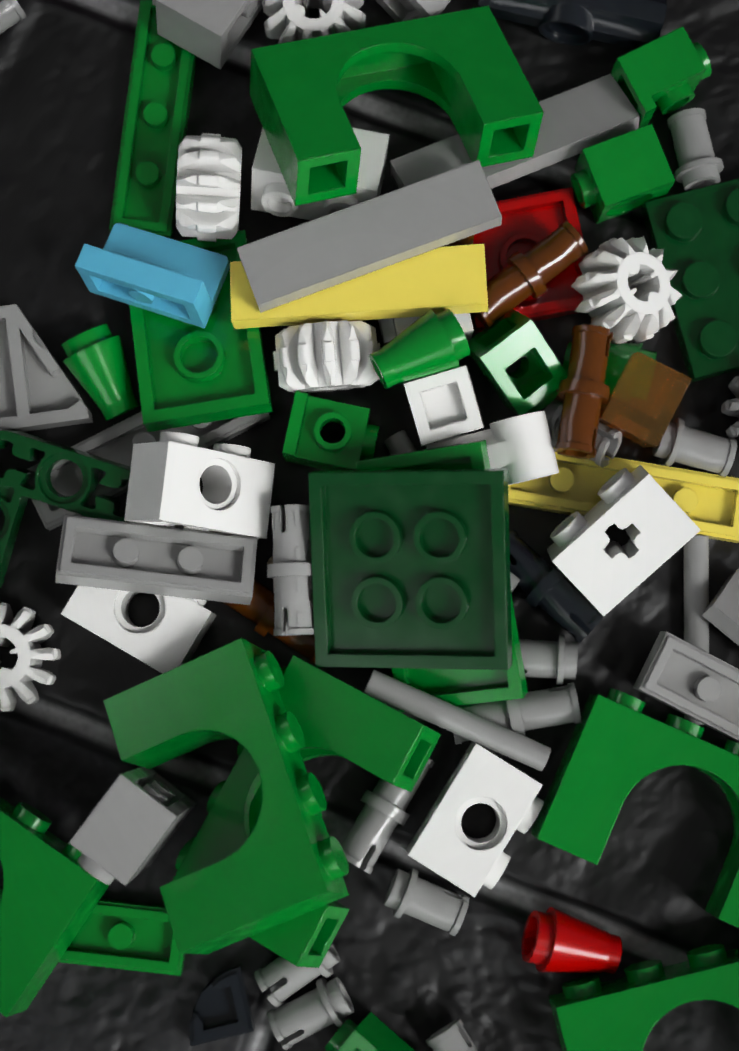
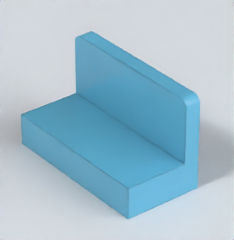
(155, 274)

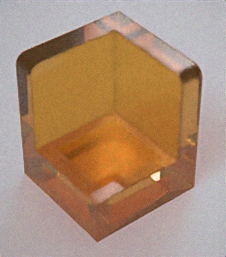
(644, 400)

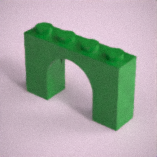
(447, 57)
(334, 723)
(606, 760)
(289, 857)
(40, 905)
(625, 1010)

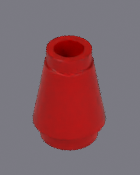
(568, 944)

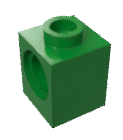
(621, 174)

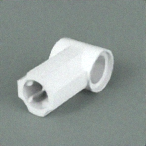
(517, 444)

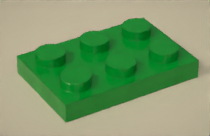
(198, 372)

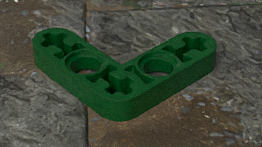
(16, 487)

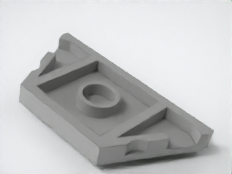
(32, 384)

